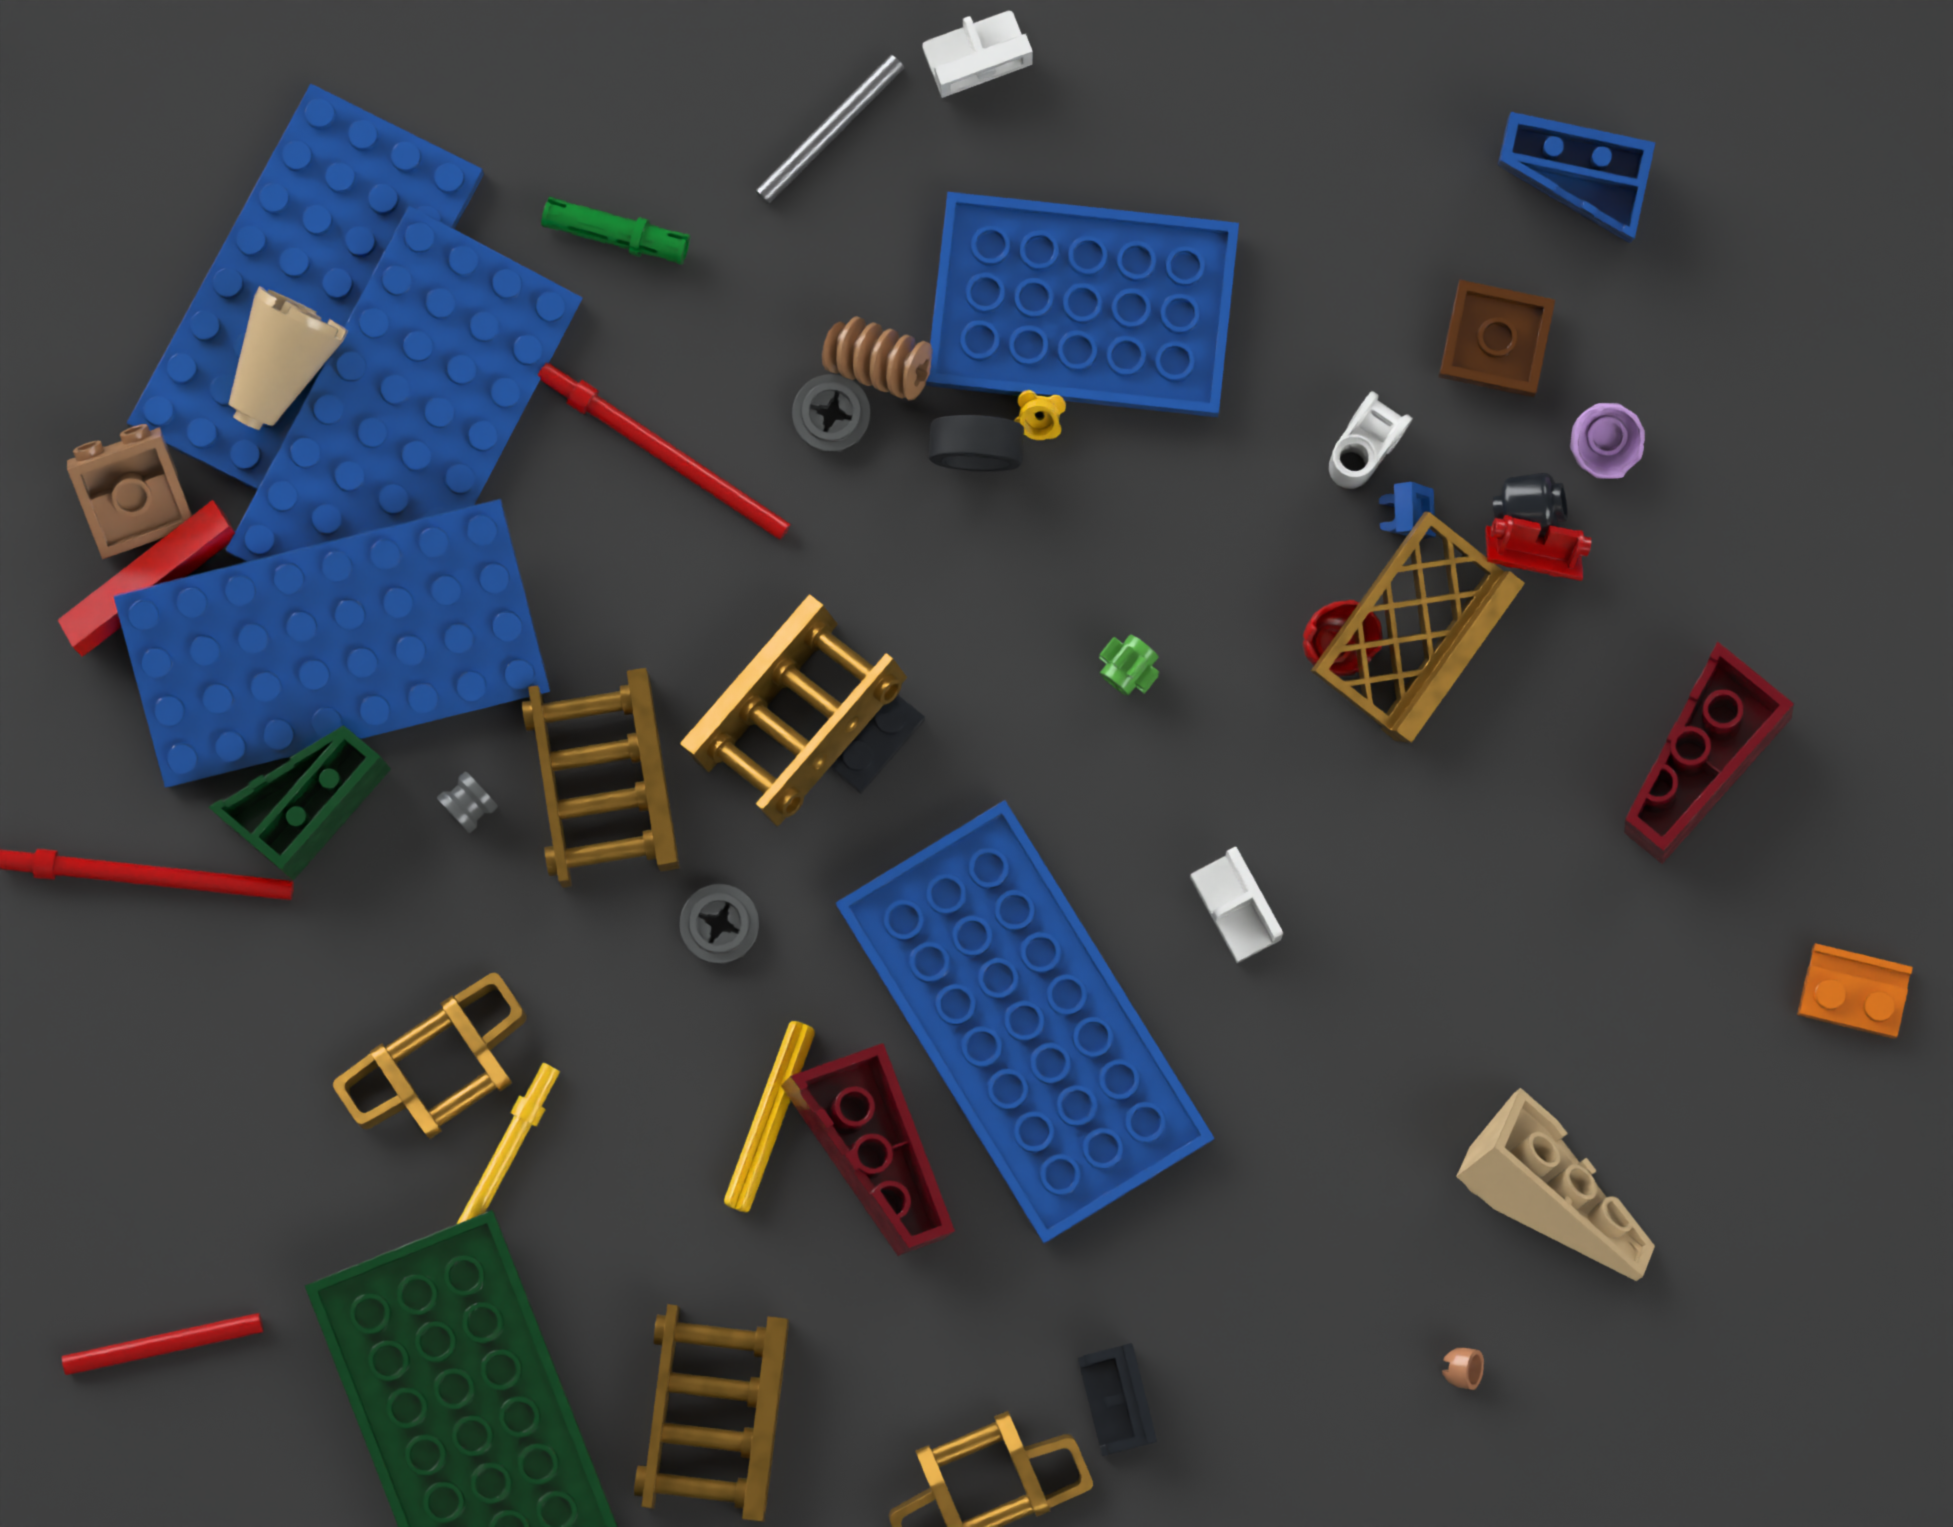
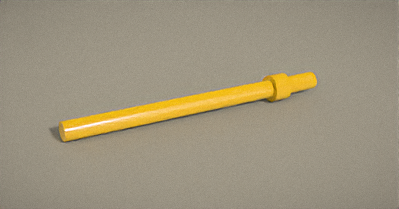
(526, 1112)

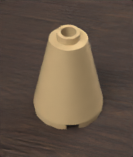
(279, 357)

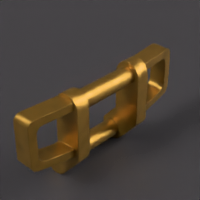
(389, 1056)
(1032, 1502)

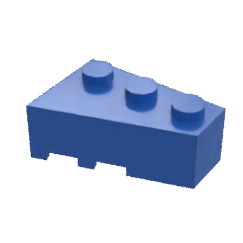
(1582, 168)

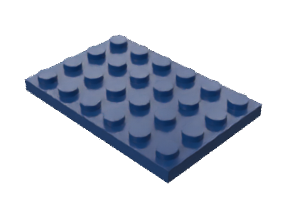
(1083, 304)

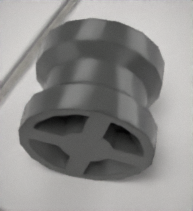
(467, 802)

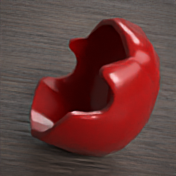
(1325, 626)

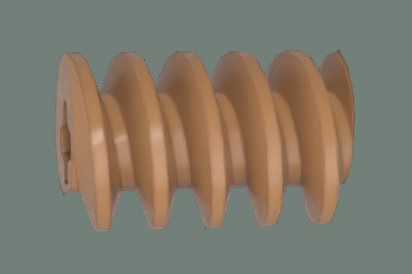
(878, 357)

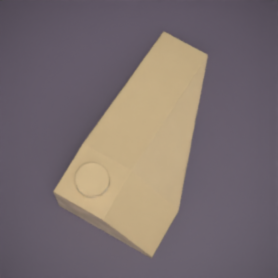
(1536, 1179)

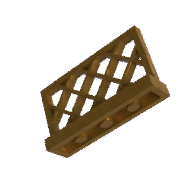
(1451, 652)

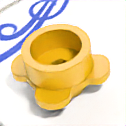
(1045, 427)

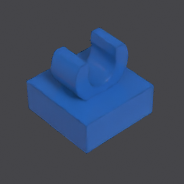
(1410, 503)

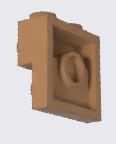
(128, 490)

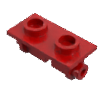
(1517, 545)

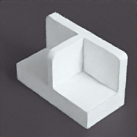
(977, 53)
(1237, 905)

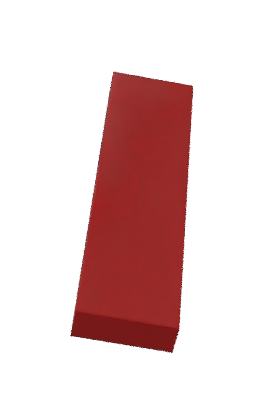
(166, 561)

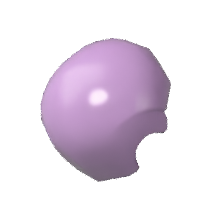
(1607, 440)

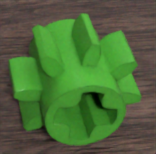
(1129, 665)

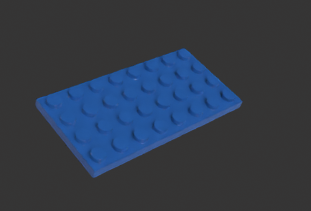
(310, 236)
(412, 395)
(330, 637)
(1024, 1022)

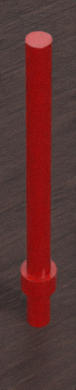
(585, 399)
(48, 864)

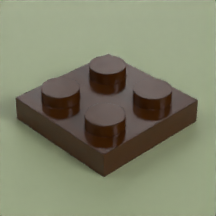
(1497, 338)

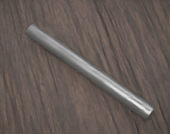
(829, 130)

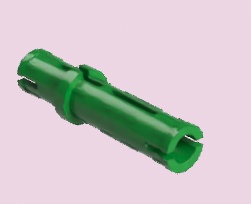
(630, 234)

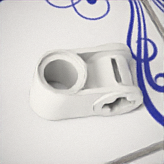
(1371, 435)

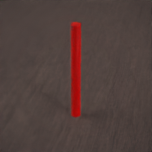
(162, 1344)

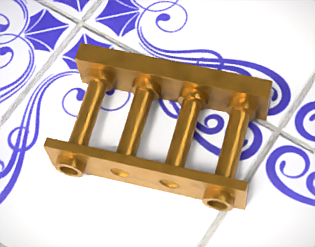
(758, 684)
(639, 747)
(759, 1393)

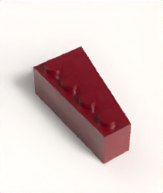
(1713, 742)
(873, 1142)

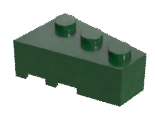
(304, 801)

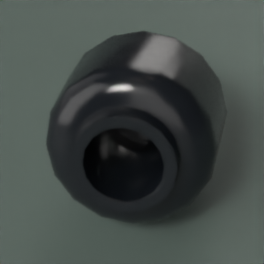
(1533, 499)

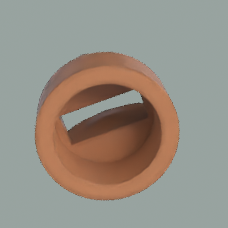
(1464, 1368)

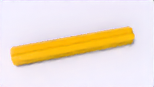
(768, 1118)

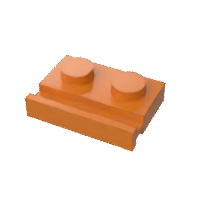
(1855, 991)

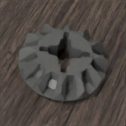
(819, 394)
(710, 902)

